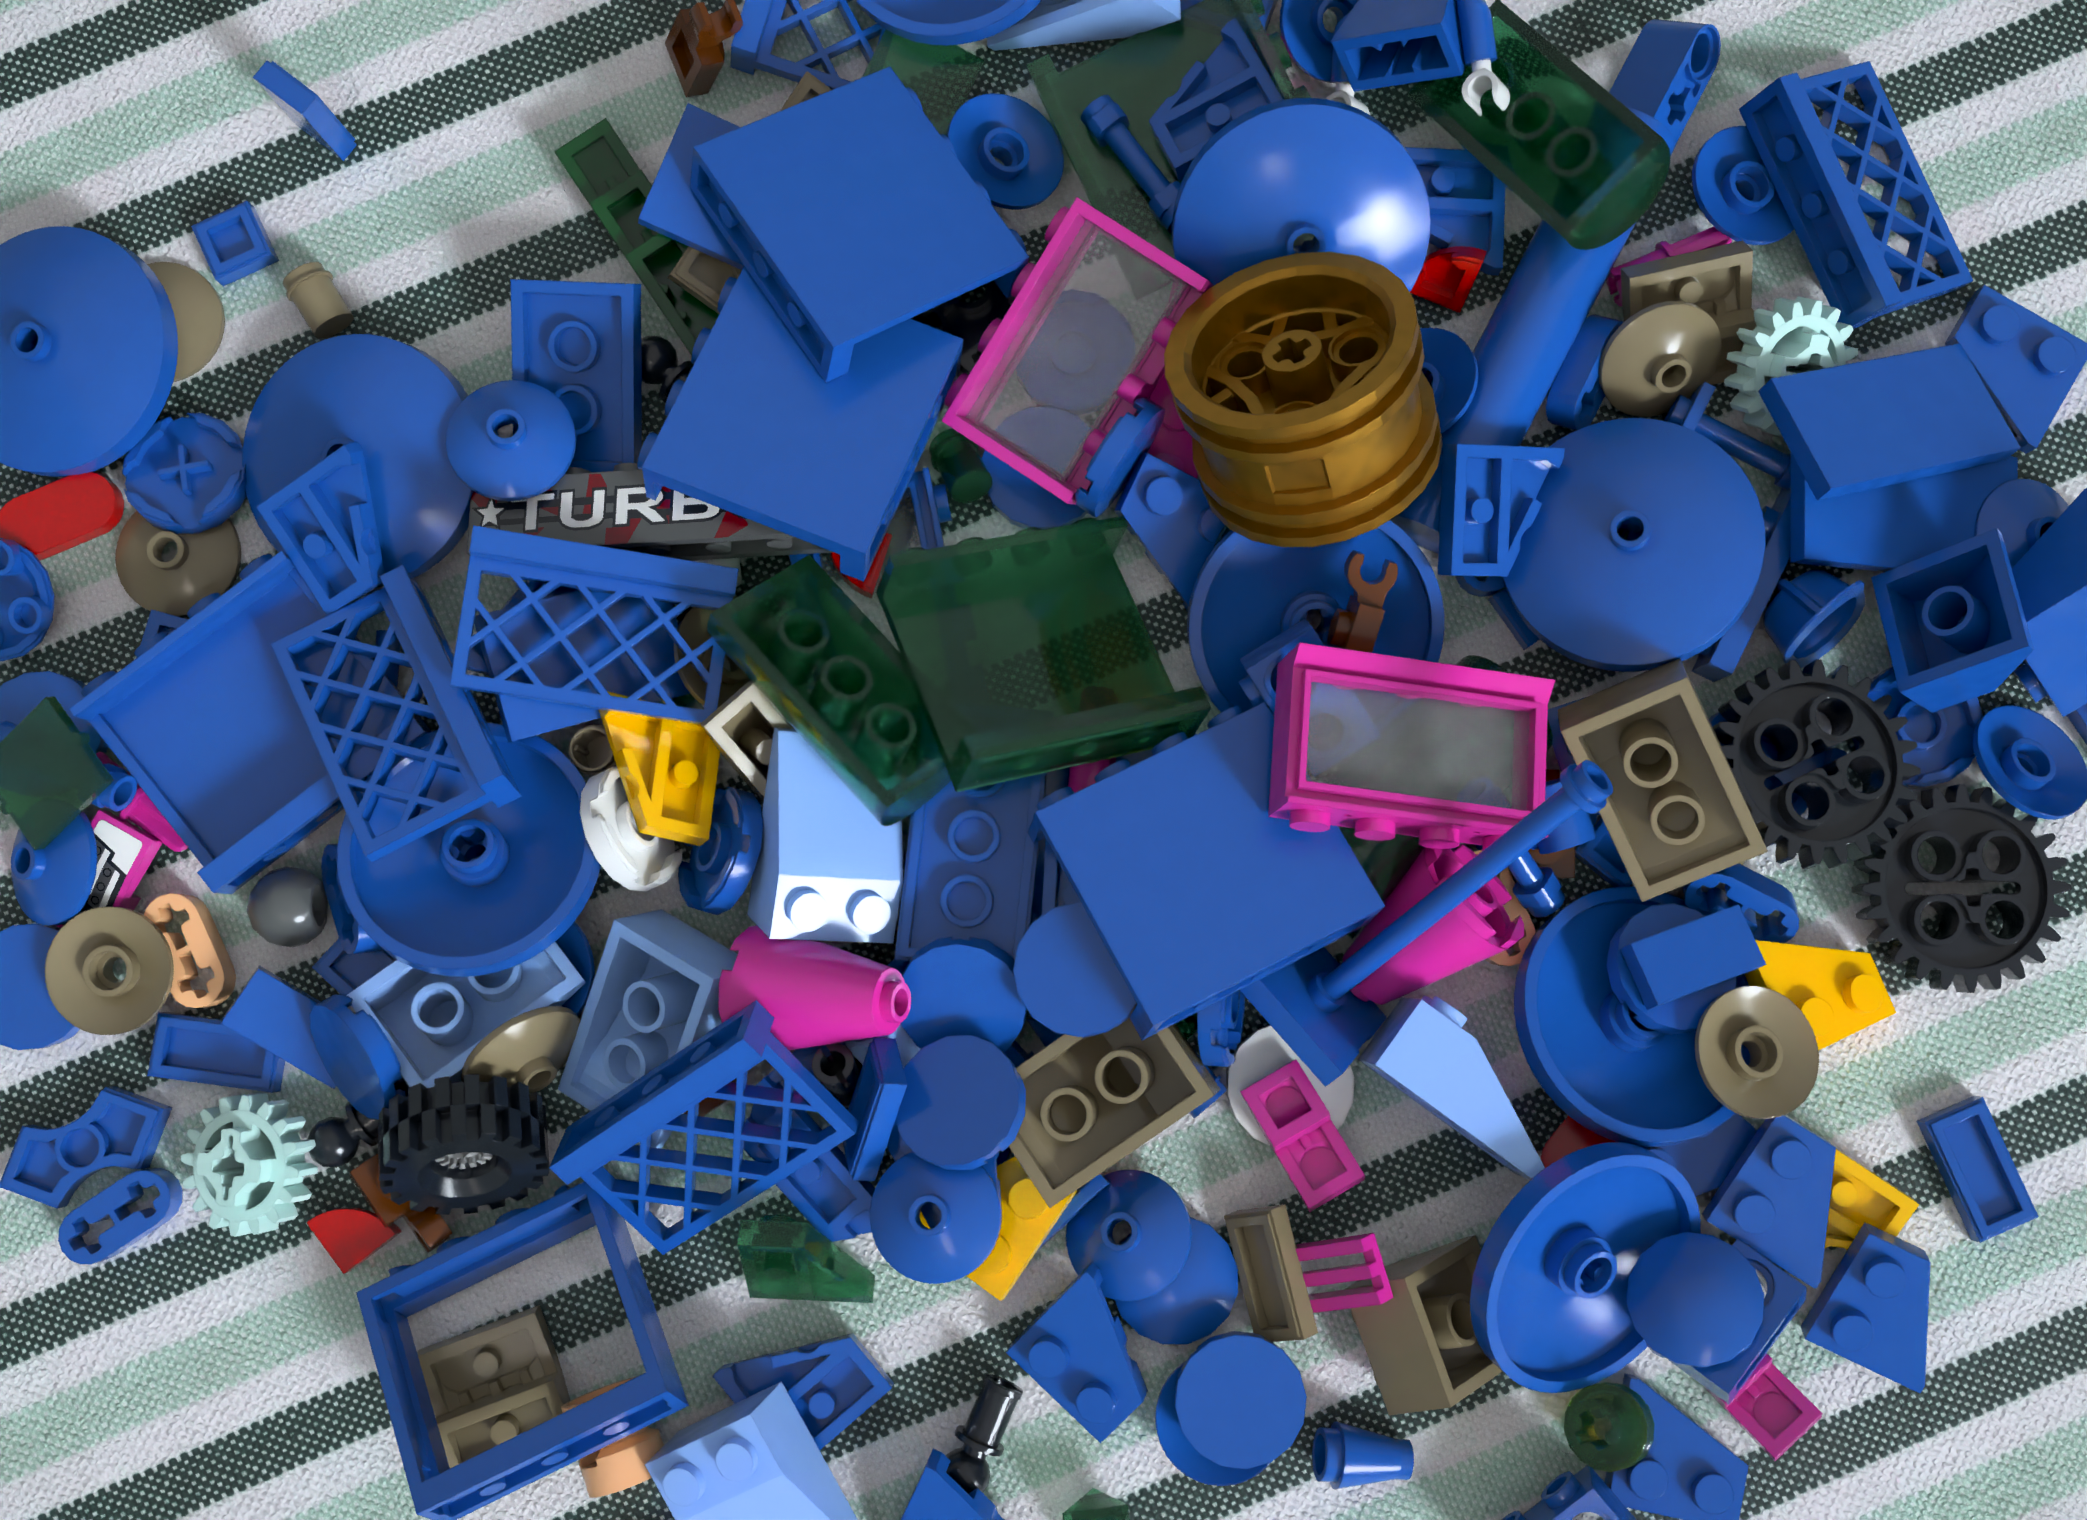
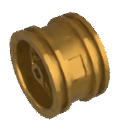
(1305, 398)

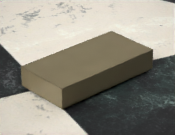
(1271, 1273)

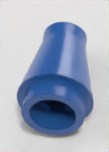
(1358, 1457)

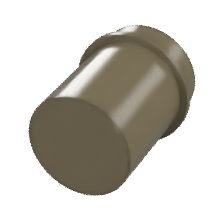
(317, 299)
(591, 750)

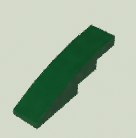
(617, 195)

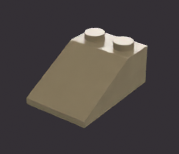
(1673, 793)
(1101, 1101)

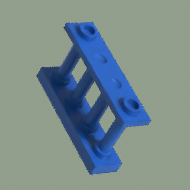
(1723, 656)

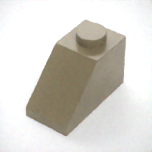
(744, 734)

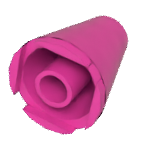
(1458, 940)
(813, 990)

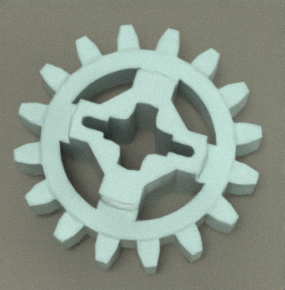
(1792, 334)
(249, 1164)

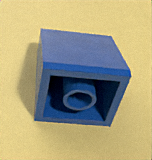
(2054, 602)

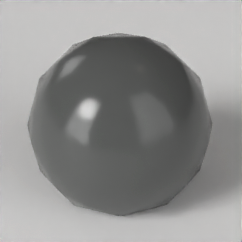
(288, 907)

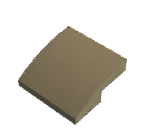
(1710, 278)
(493, 1383)

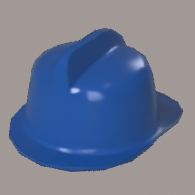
(1812, 614)

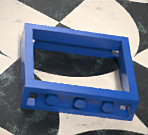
(465, 1261)

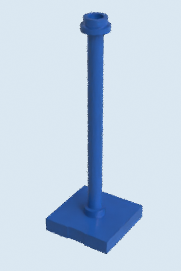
(1312, 997)

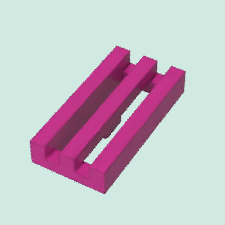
(1348, 1298)

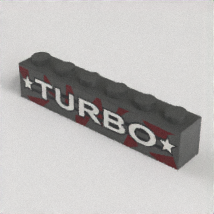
(615, 513)

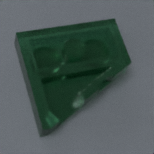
(799, 1263)

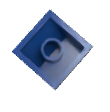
(1953, 622)

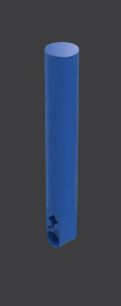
(1560, 283)

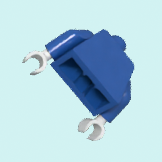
(1412, 43)

